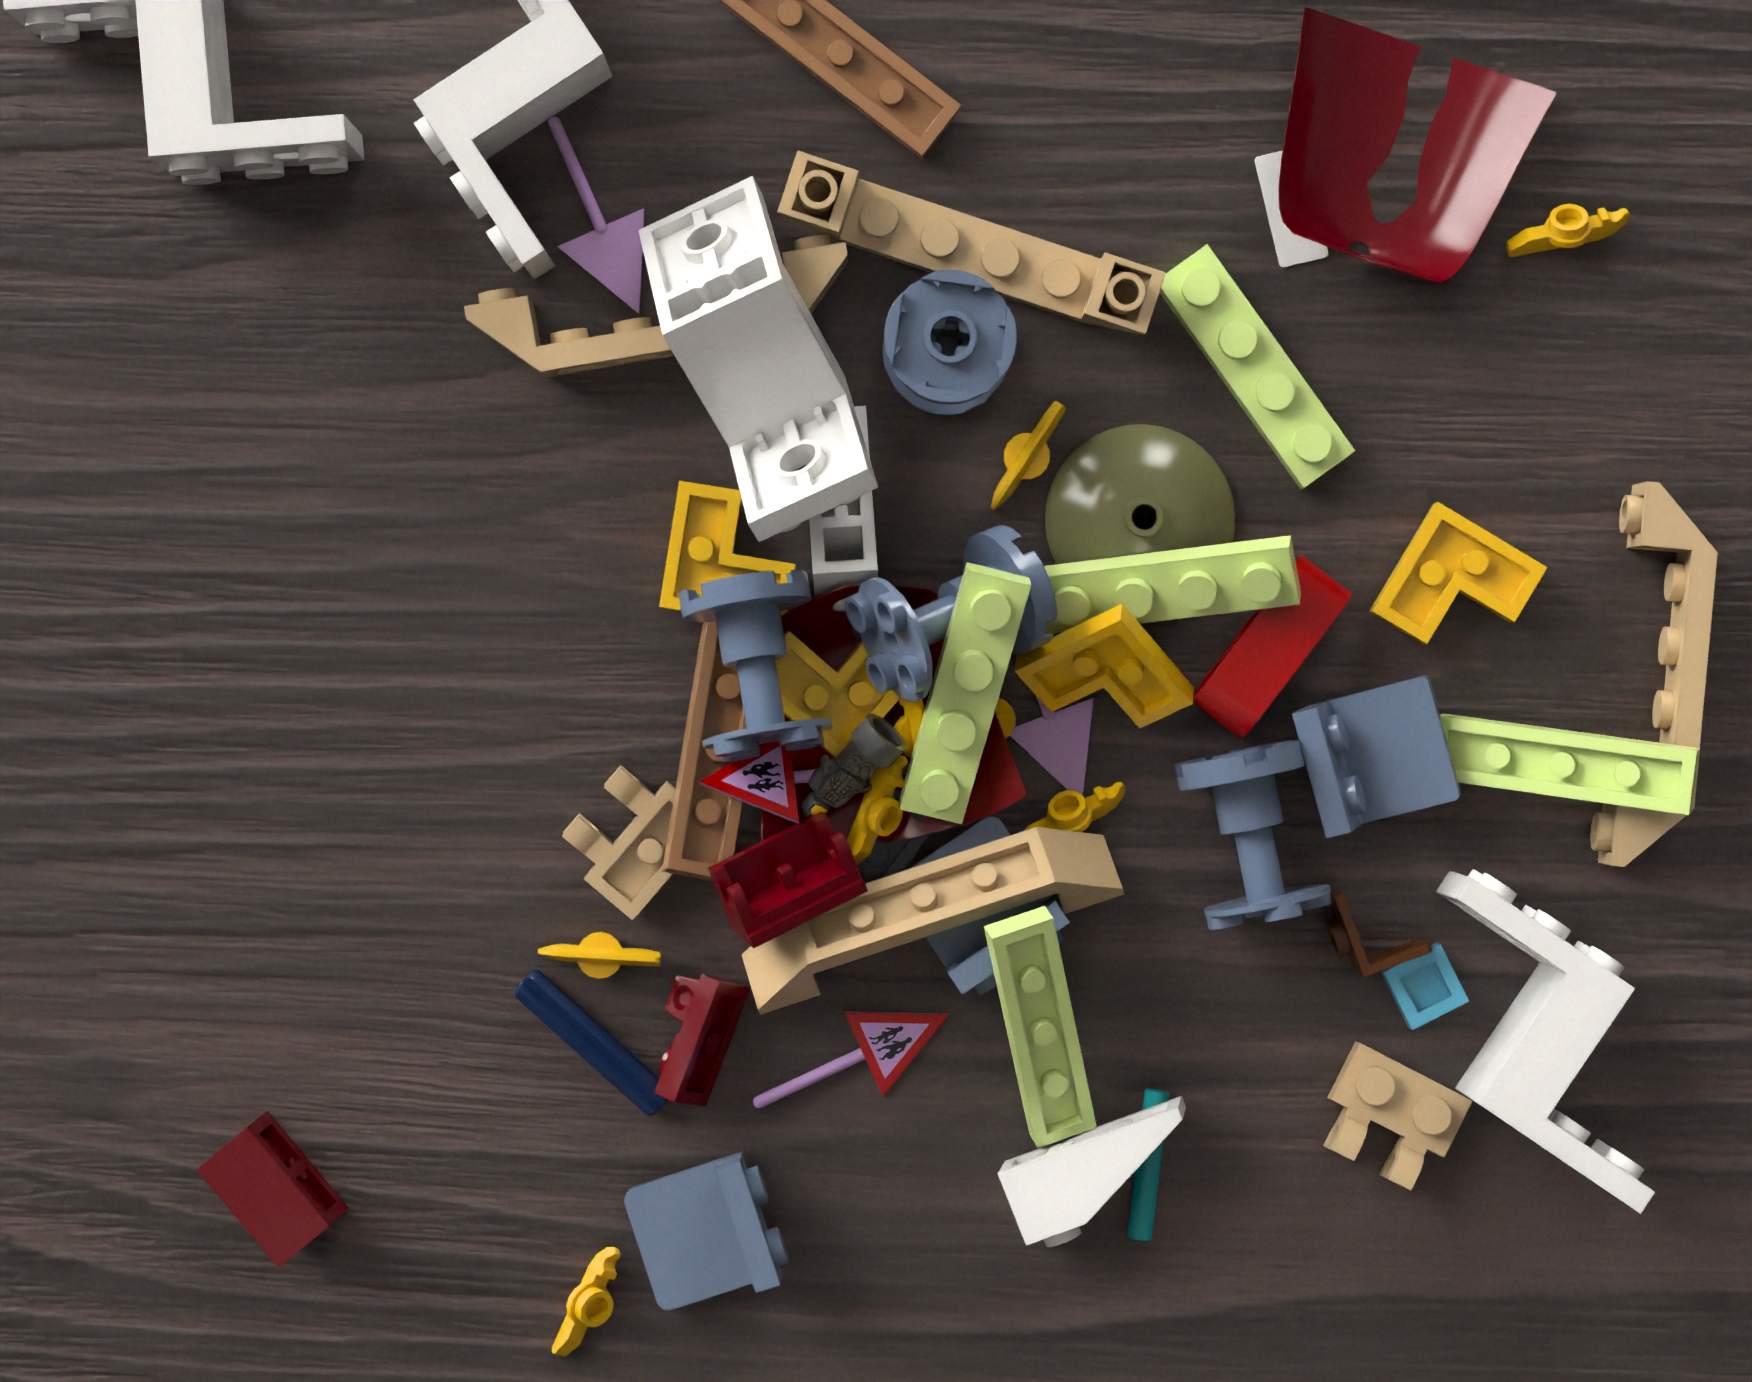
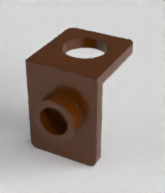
(1347, 942)

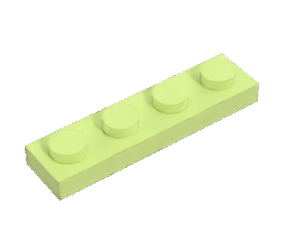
(1254, 367)
(1178, 582)
(964, 692)
(1572, 764)
(1040, 1026)

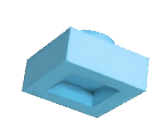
(1425, 987)

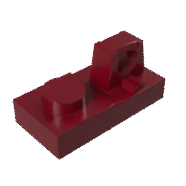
(709, 1017)

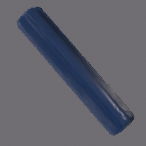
(590, 1041)

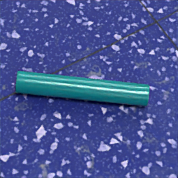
(1146, 1181)

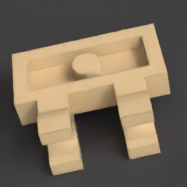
(632, 866)
(1398, 1100)

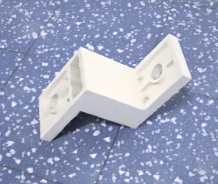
(190, 90)
(500, 101)
(756, 359)
(1546, 1033)

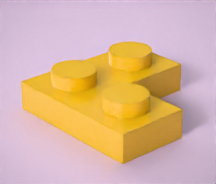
(705, 543)
(1451, 558)
(1112, 655)
(818, 692)

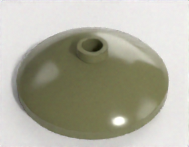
(1132, 467)

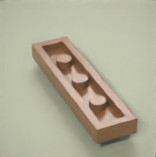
(853, 67)
(702, 819)

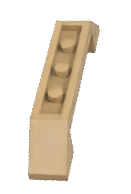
(937, 238)
(514, 326)
(1661, 525)
(932, 901)

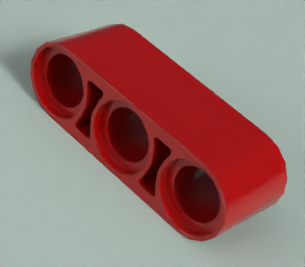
(1270, 651)

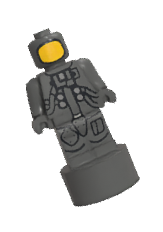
(837, 780)

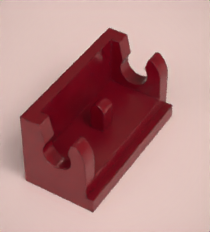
(787, 880)
(272, 1189)

